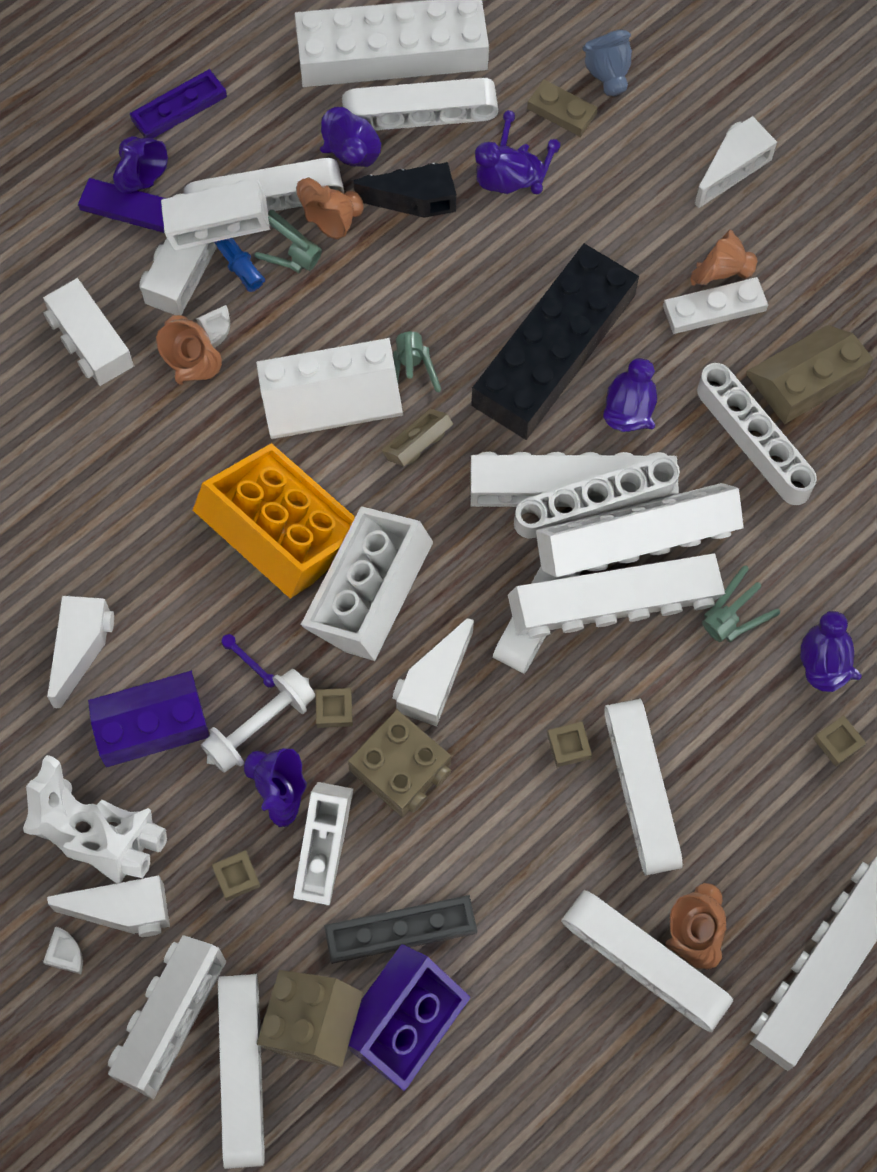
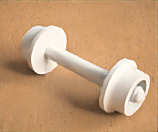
(294, 691)

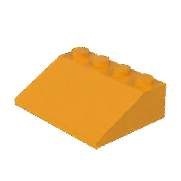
(275, 518)

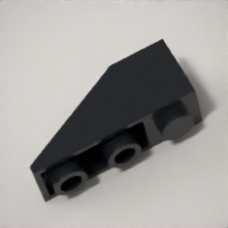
(413, 191)

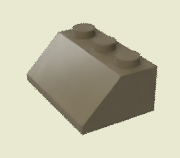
(810, 371)

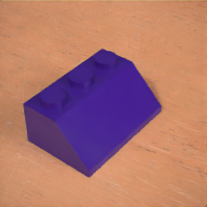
(147, 719)
(405, 1016)

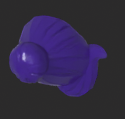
(349, 138)
(140, 164)
(506, 168)
(632, 398)
(829, 653)
(278, 781)

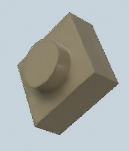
(334, 708)
(839, 741)
(569, 744)
(236, 875)

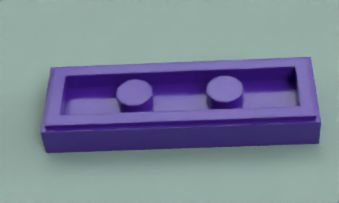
(178, 104)
(133, 208)

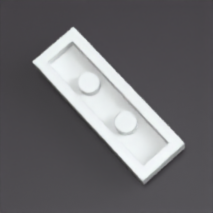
(715, 305)

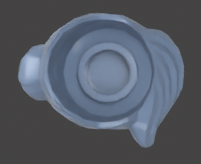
(609, 60)

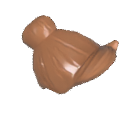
(329, 207)
(724, 261)
(187, 350)
(698, 927)

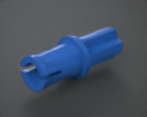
(240, 264)

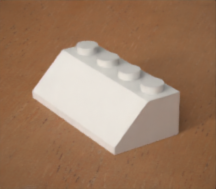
(329, 388)
(368, 582)
(167, 1015)

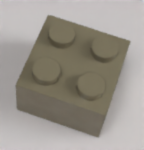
(310, 1018)

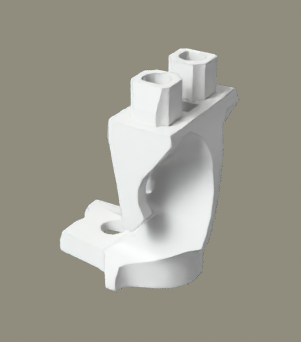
(106, 847)

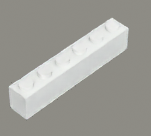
(514, 477)
(639, 530)
(615, 595)
(821, 974)

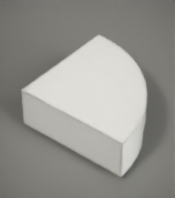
(216, 325)
(64, 952)

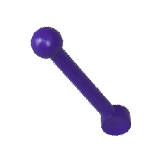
(508, 117)
(552, 147)
(229, 642)

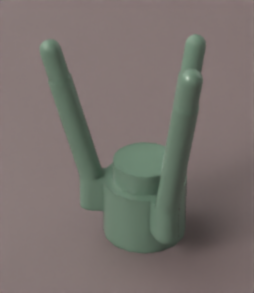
(303, 252)
(410, 353)
(722, 621)

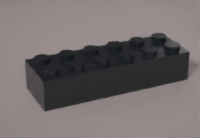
(554, 341)

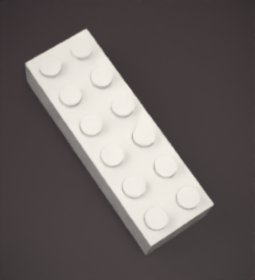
(391, 41)

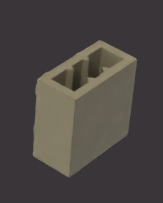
(400, 764)

